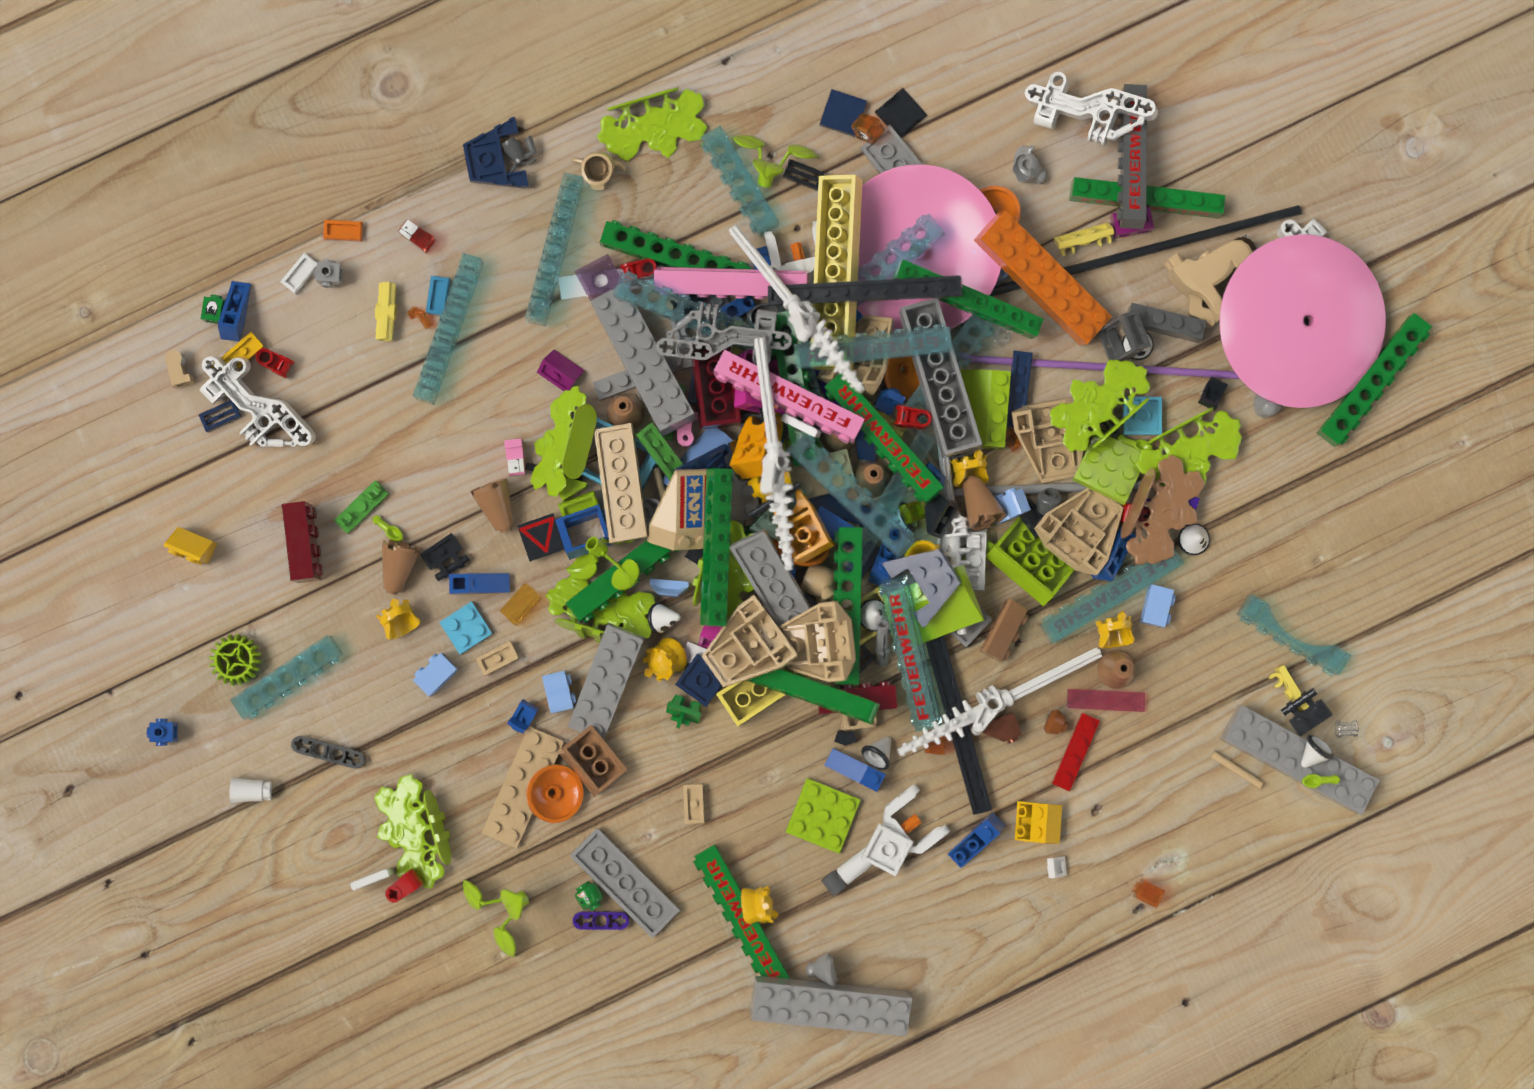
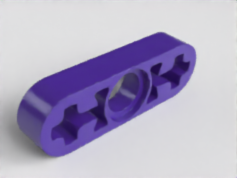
(586, 915)

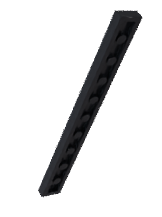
(872, 290)
(963, 746)

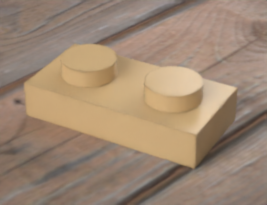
(497, 658)
(693, 803)

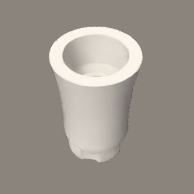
(249, 790)

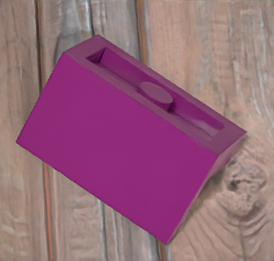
(559, 370)

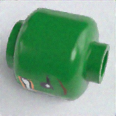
(589, 896)

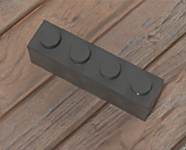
(1170, 323)

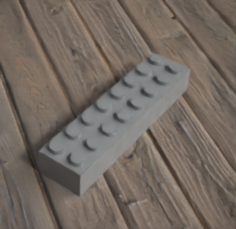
(643, 363)
(942, 385)
(1284, 753)
(830, 1006)

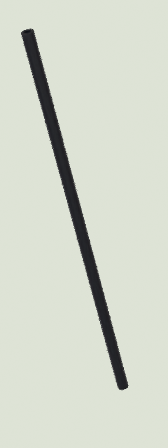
(1165, 245)

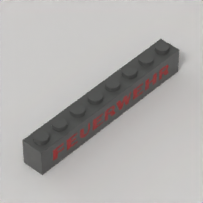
(1132, 166)

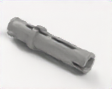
(882, 648)

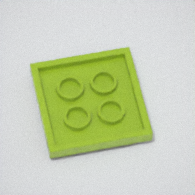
(1109, 469)
(822, 815)

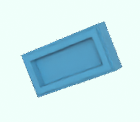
(437, 295)

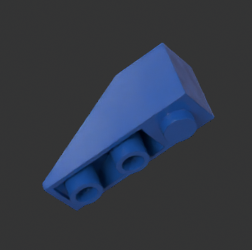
(878, 572)
(479, 583)
(977, 839)

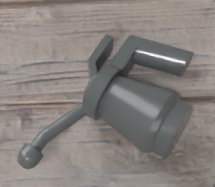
(514, 151)

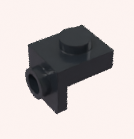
(1212, 393)

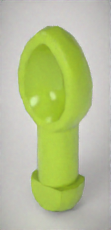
(1139, 444)
(391, 532)
(1316, 780)

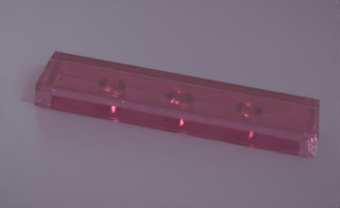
(1106, 700)

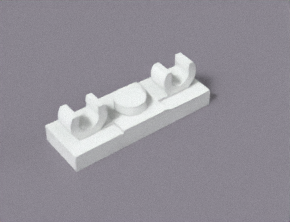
(977, 556)

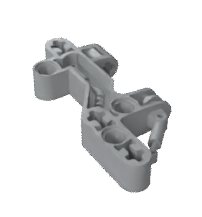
(722, 339)

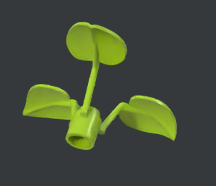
(766, 169)
(586, 567)
(513, 903)

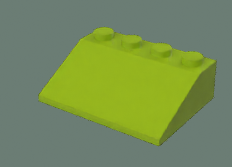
(989, 403)
(1029, 562)
(956, 613)

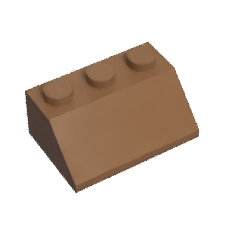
(1004, 630)
(592, 760)

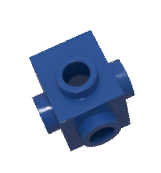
(168, 734)

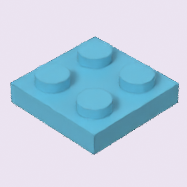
(1146, 420)
(466, 628)

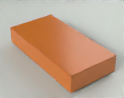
(343, 230)

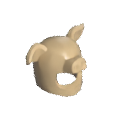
(597, 168)
(819, 582)

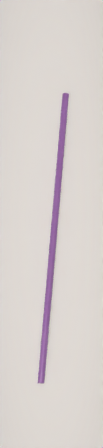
(1101, 366)

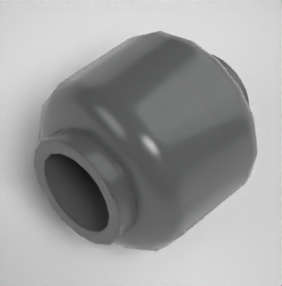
(1048, 500)

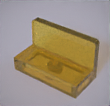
(520, 604)

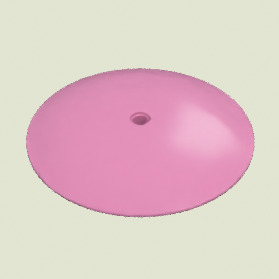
(895, 203)
(1266, 328)

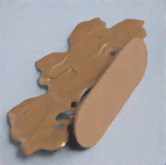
(1167, 508)

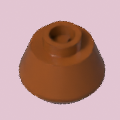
(1055, 723)

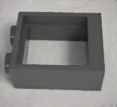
(1134, 333)

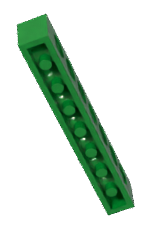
(669, 245)
(980, 304)
(1419, 329)
(802, 376)
(716, 547)
(855, 576)

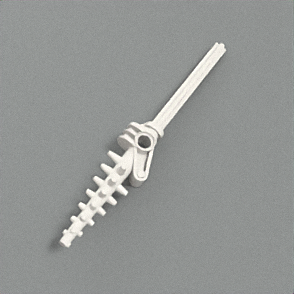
(801, 313)
(775, 461)
(951, 541)
(983, 715)

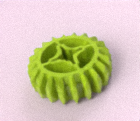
(219, 653)

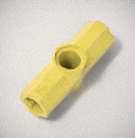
(385, 311)

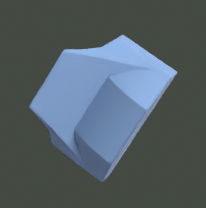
(669, 587)

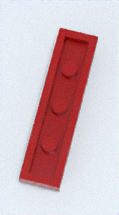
(1075, 752)

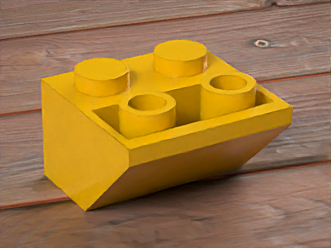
(195, 547)
(1038, 822)

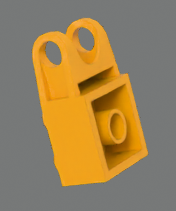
(750, 447)
(805, 521)

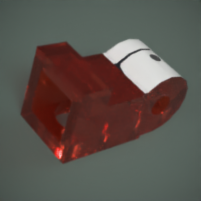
(417, 236)

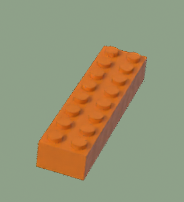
(1042, 278)

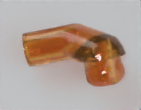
(422, 316)

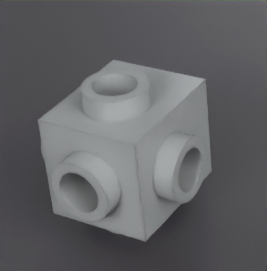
(328, 273)

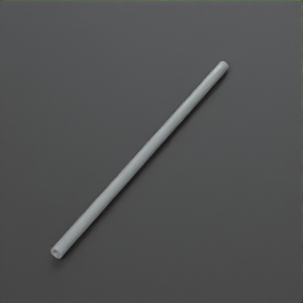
(1036, 488)

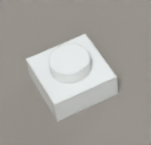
(1056, 867)

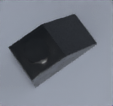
(939, 514)

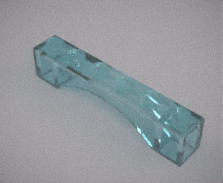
(1259, 614)

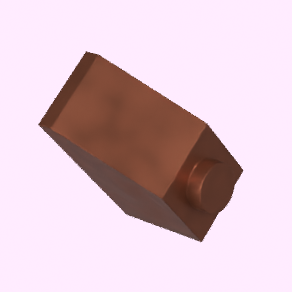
(1004, 729)

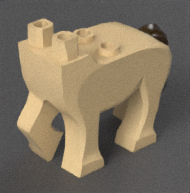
(1201, 277)

